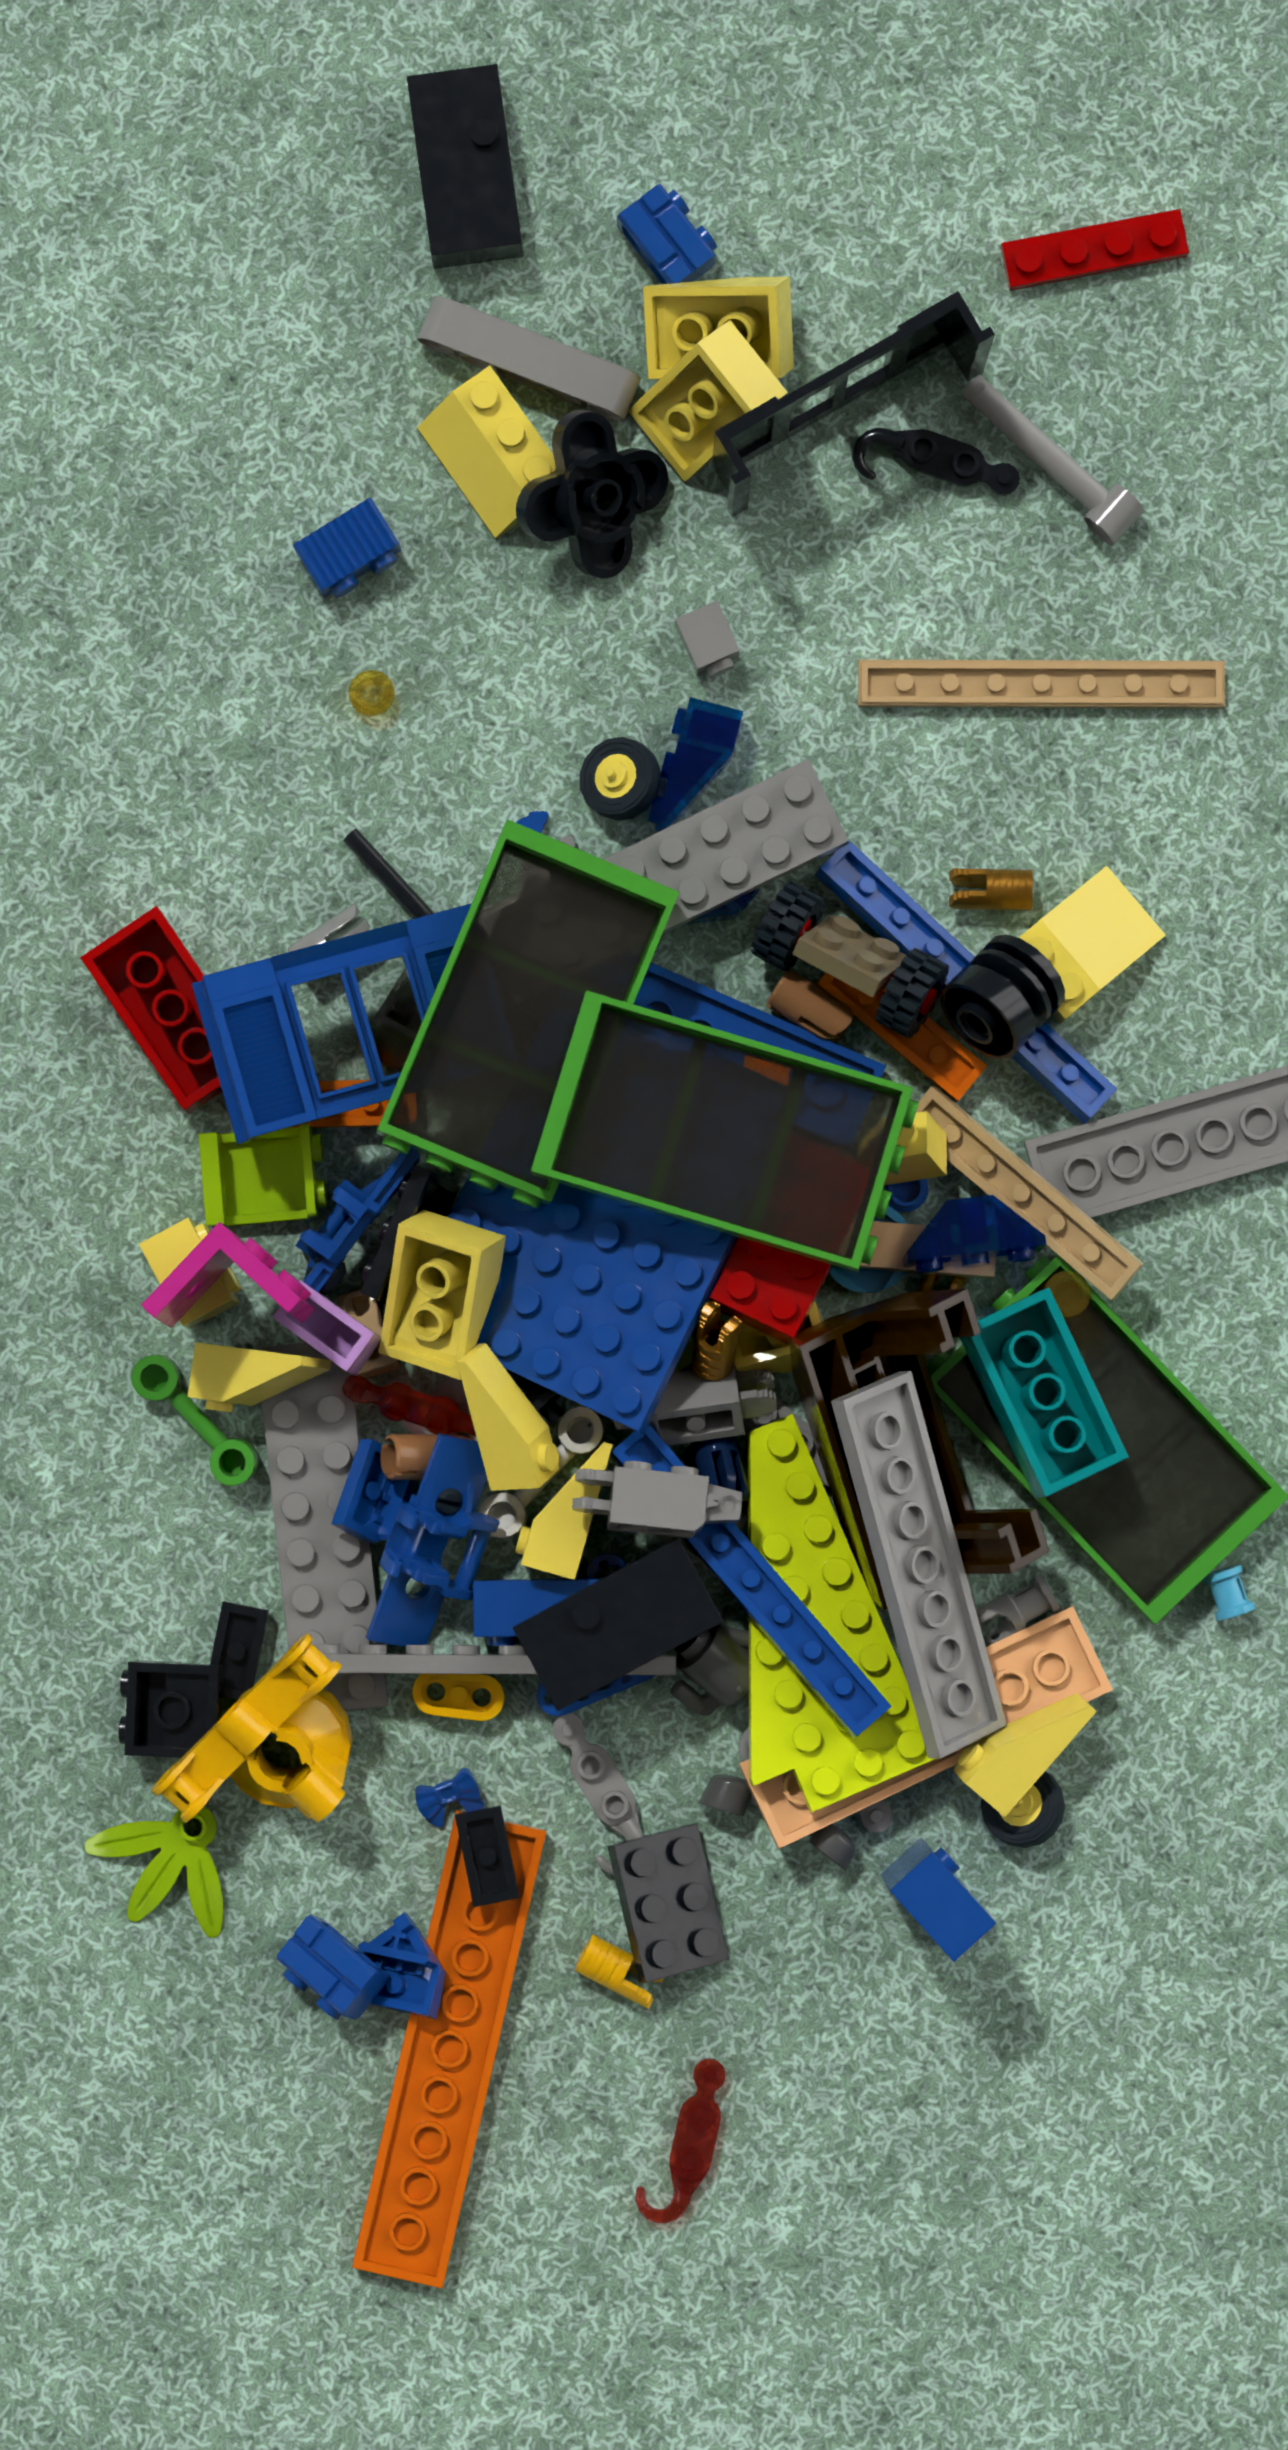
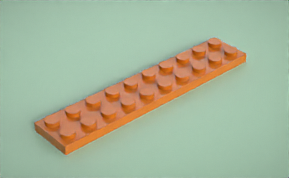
(445, 2073)

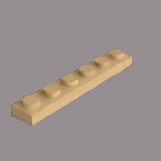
(1027, 1193)

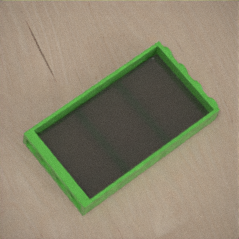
(509, 1002)
(724, 1132)
(1180, 1494)

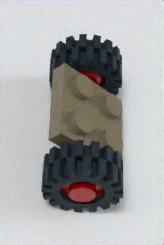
(851, 956)

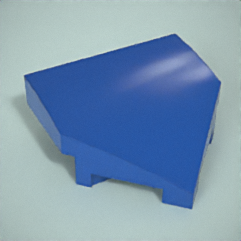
(369, 1498)
(413, 1968)

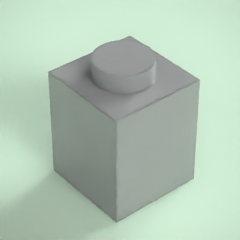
(708, 640)

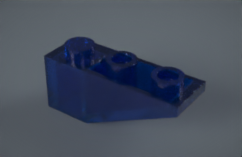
(702, 752)

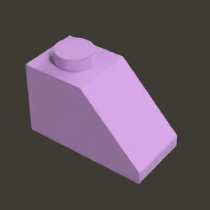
(332, 1332)

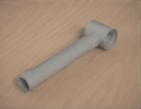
(1109, 510)

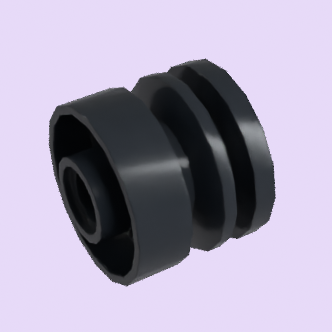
(1002, 997)

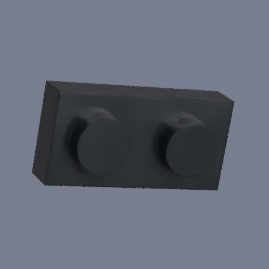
(239, 1646)
(487, 1855)

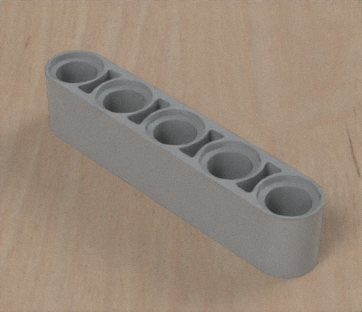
(528, 358)

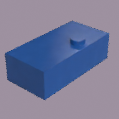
(937, 1898)

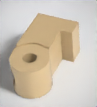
(369, 1314)

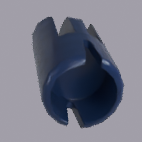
(722, 1463)

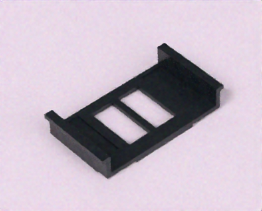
(939, 326)

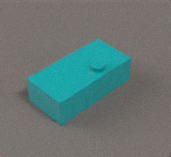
(1043, 1394)

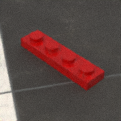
(1094, 249)

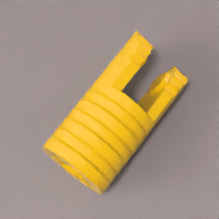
(608, 1967)

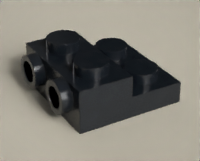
(168, 1706)

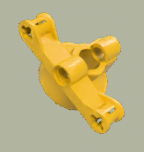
(296, 1709)

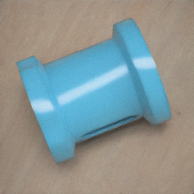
(1229, 1592)

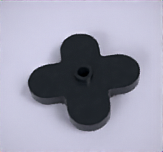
(592, 494)

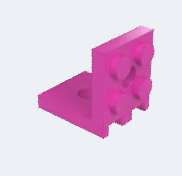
(209, 1262)

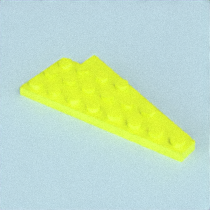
(806, 1546)

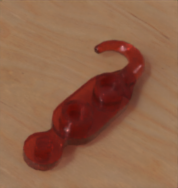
(402, 1403)
(692, 2143)

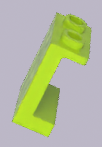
(262, 1178)

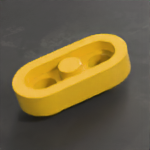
(458, 1696)

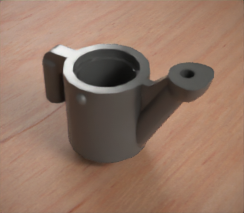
(717, 1664)

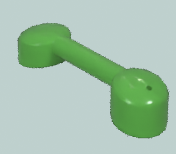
(158, 1379)

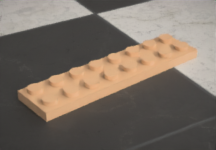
(1029, 1673)

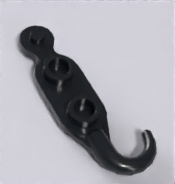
(937, 457)

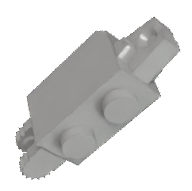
(709, 1409)
(658, 1501)

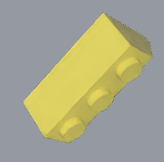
(487, 447)

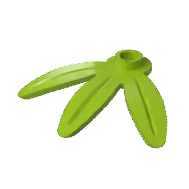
(159, 1876)

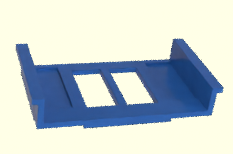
(259, 1032)

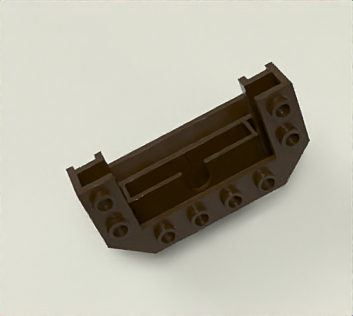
(874, 1344)

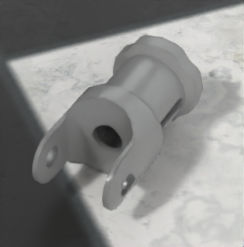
(1018, 1608)

